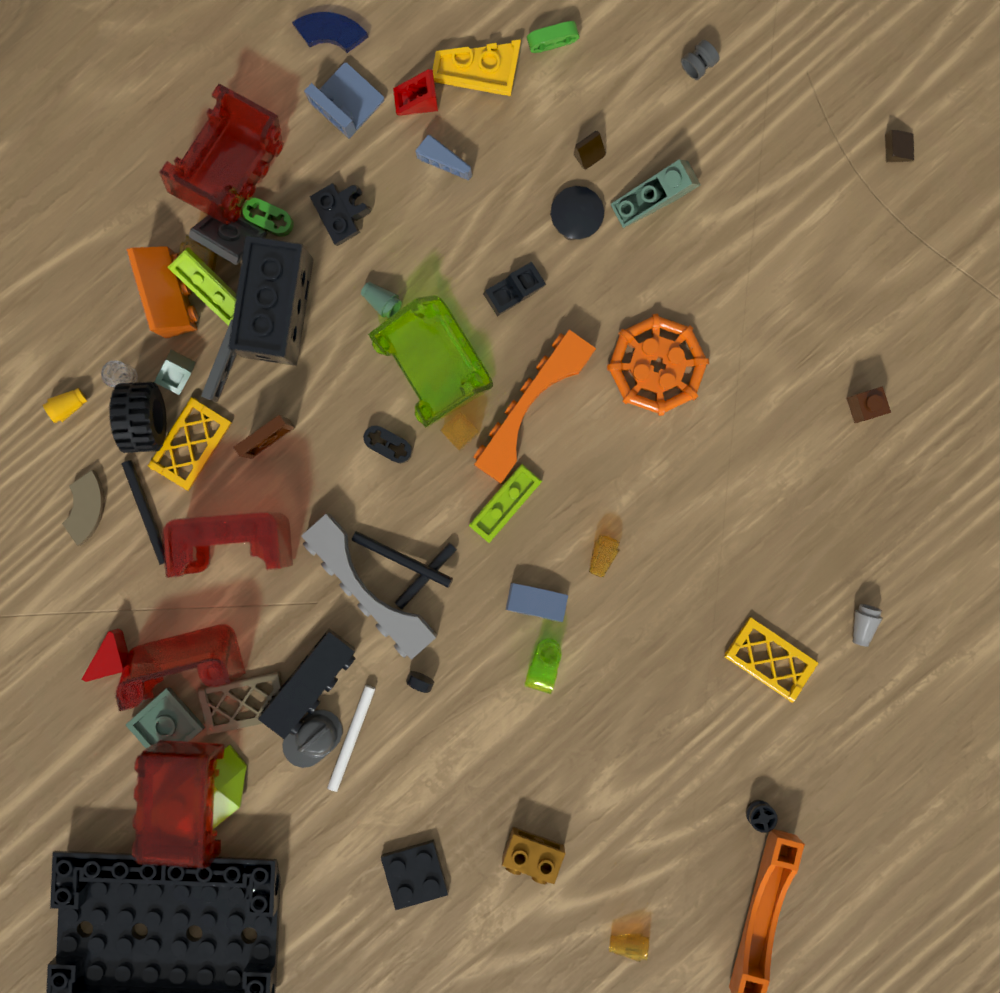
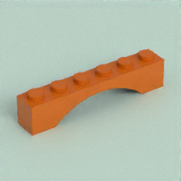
(567, 360)
(775, 874)

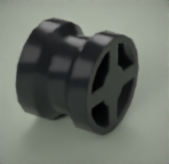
(765, 821)

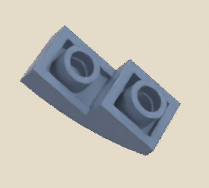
(536, 602)

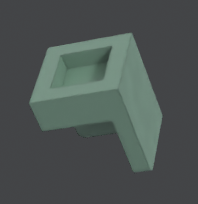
(175, 372)

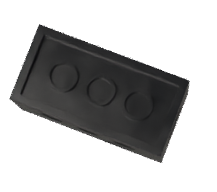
(271, 301)

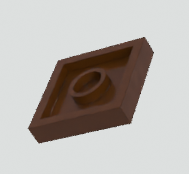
(264, 437)

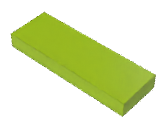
(205, 284)
(505, 503)

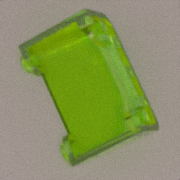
(433, 357)

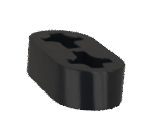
(385, 450)

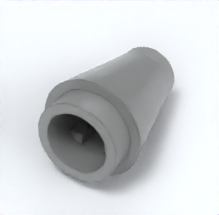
(865, 624)

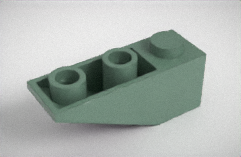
(656, 193)

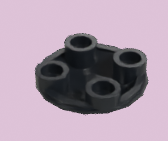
(577, 212)

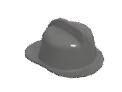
(314, 739)

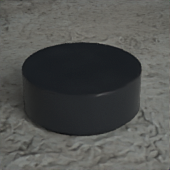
(419, 682)

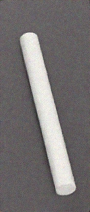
(351, 738)

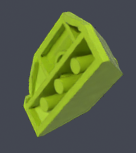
(228, 785)

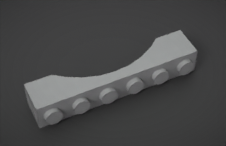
(331, 545)

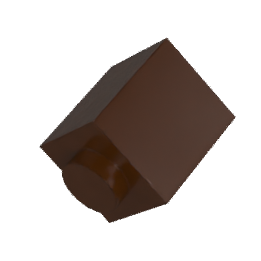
(868, 405)

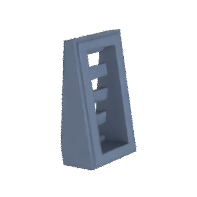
(437, 155)

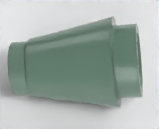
(382, 300)

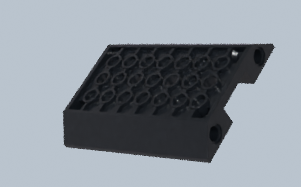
(119, 892)

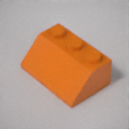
(162, 292)

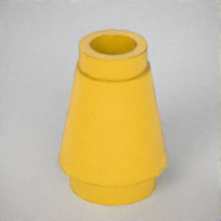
(64, 405)

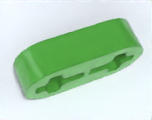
(553, 37)
(265, 222)

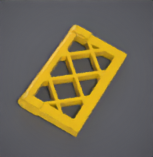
(212, 442)
(792, 651)

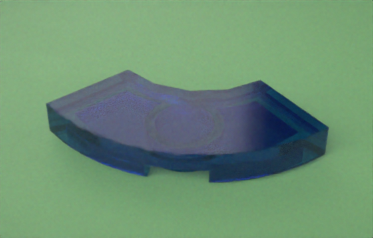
(330, 28)

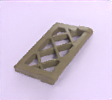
(234, 723)

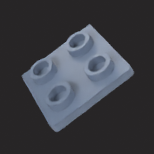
(345, 99)

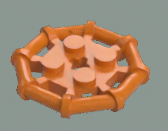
(672, 357)

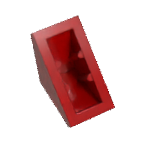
(416, 95)
(109, 657)

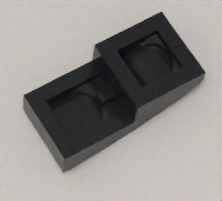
(514, 289)

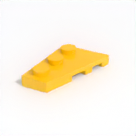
(479, 68)

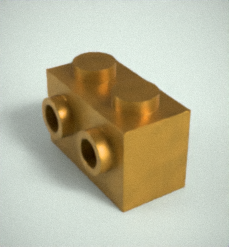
(533, 856)

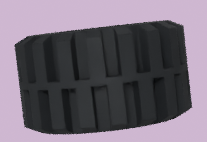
(138, 417)

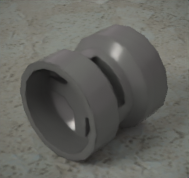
(698, 61)

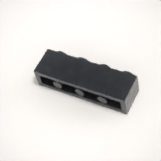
(306, 684)

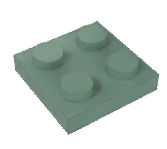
(165, 720)

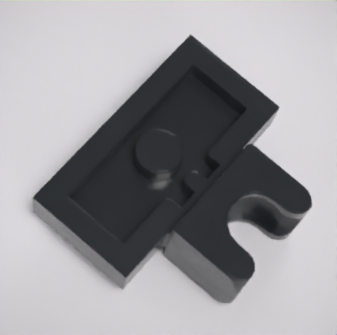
(339, 211)

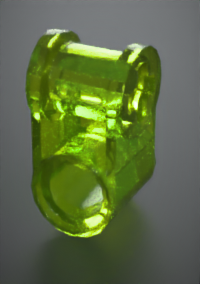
(543, 670)

